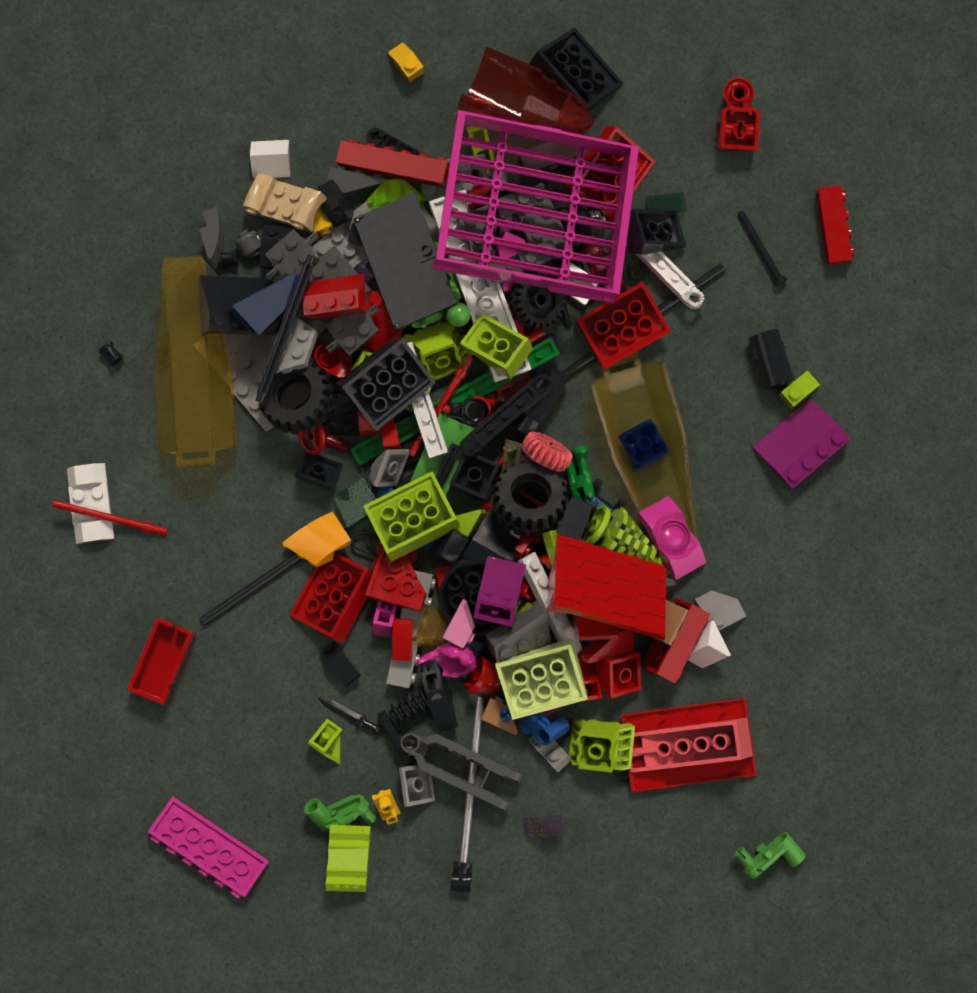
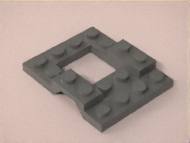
(524, 218)

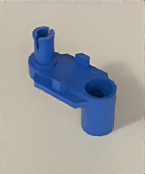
(539, 726)

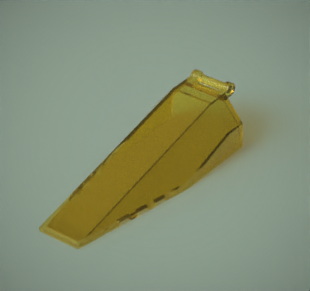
(191, 372)
(628, 400)

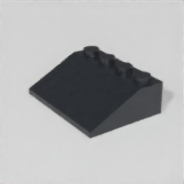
(577, 68)
(222, 291)
(386, 382)
(497, 542)

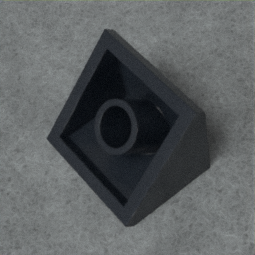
(318, 471)

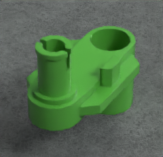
(339, 813)
(781, 846)

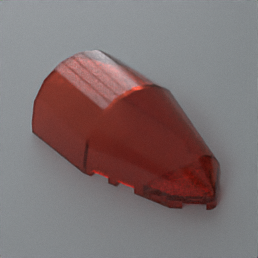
(522, 94)

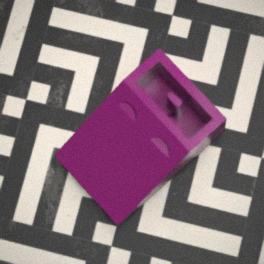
(500, 591)

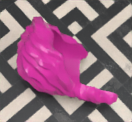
(452, 659)

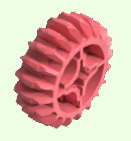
(547, 451)

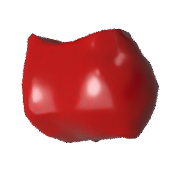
(484, 678)

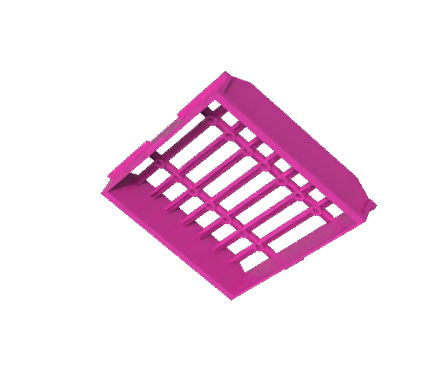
(618, 226)

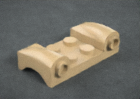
(283, 202)

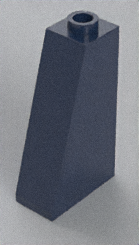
(264, 306)

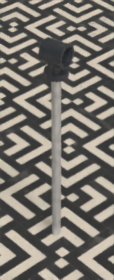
(462, 879)

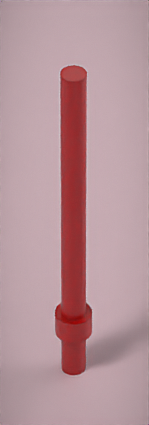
(460, 374)
(147, 527)

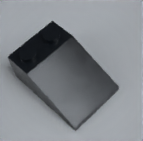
(654, 232)

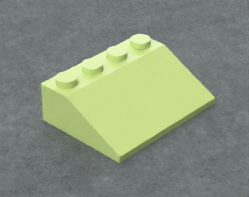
(542, 679)

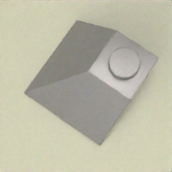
(388, 467)

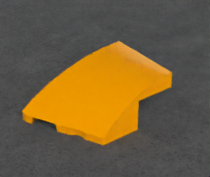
(318, 540)

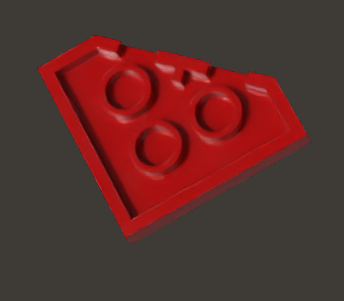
(396, 583)

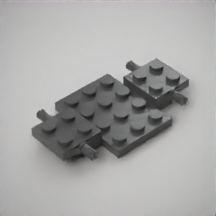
(347, 331)

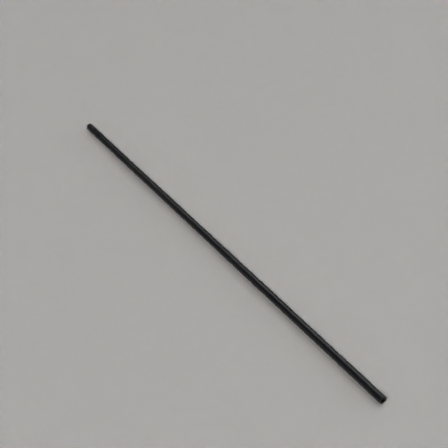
(293, 559)

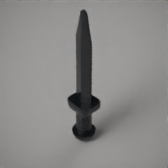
(359, 720)

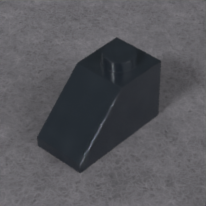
(337, 206)

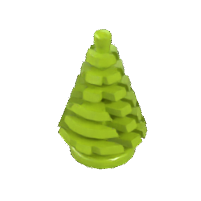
(617, 538)

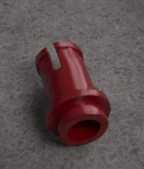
(335, 443)

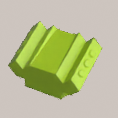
(439, 349)
(601, 745)
(348, 858)

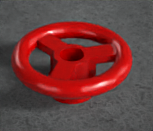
(314, 436)

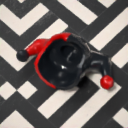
(474, 408)

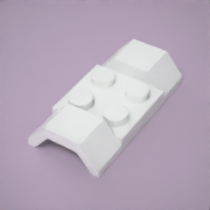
(90, 490)

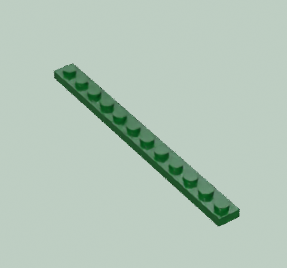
(479, 387)

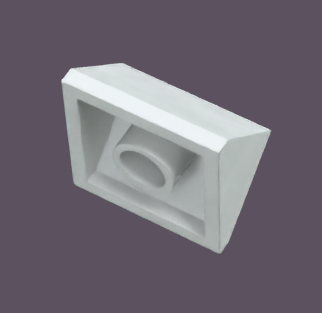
(270, 158)
(710, 647)

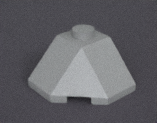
(722, 608)

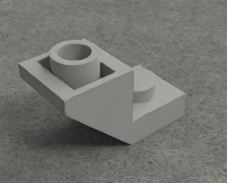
(552, 753)

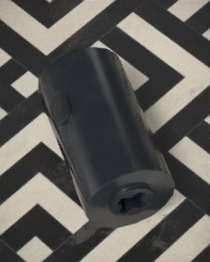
(771, 359)

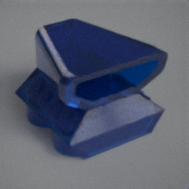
(643, 445)

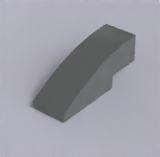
(213, 235)

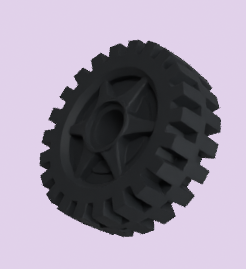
(536, 314)

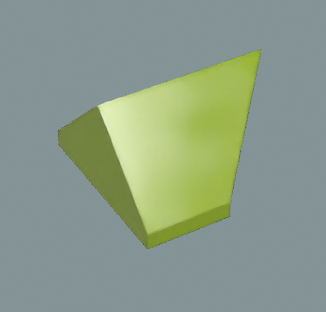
(327, 740)

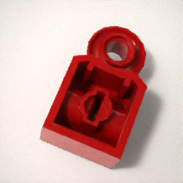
(737, 122)

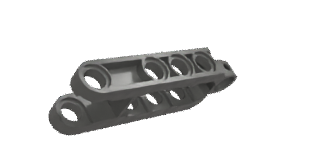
(418, 747)

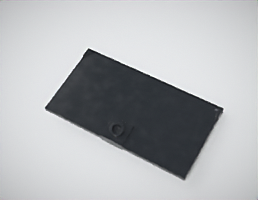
(402, 261)

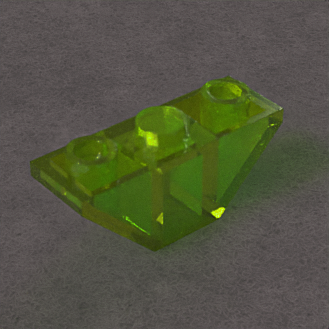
(390, 191)

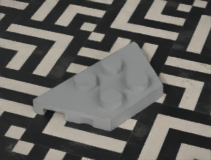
(298, 347)

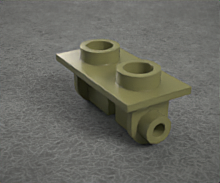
(512, 454)

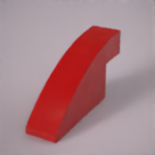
(390, 433)

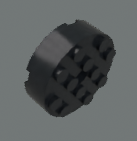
(461, 583)

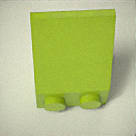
(497, 345)

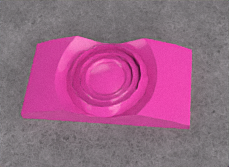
(672, 537)

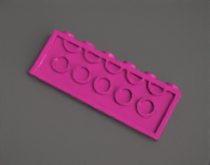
(207, 848)

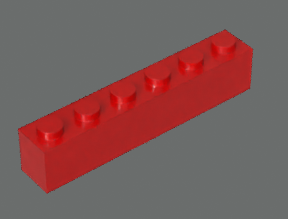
(393, 163)

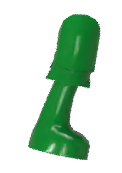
(584, 479)

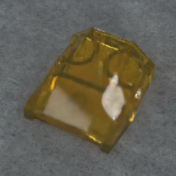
(432, 628)

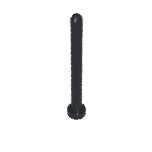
(762, 250)

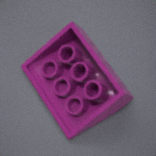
(801, 443)

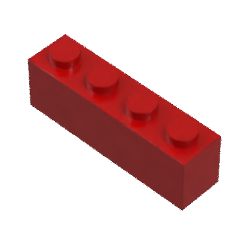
(834, 225)

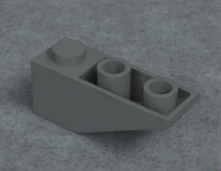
(354, 182)

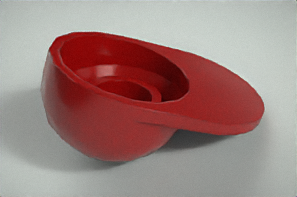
(335, 363)

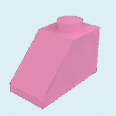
(461, 626)

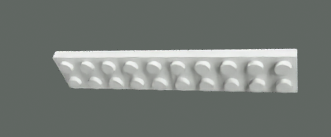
(474, 290)

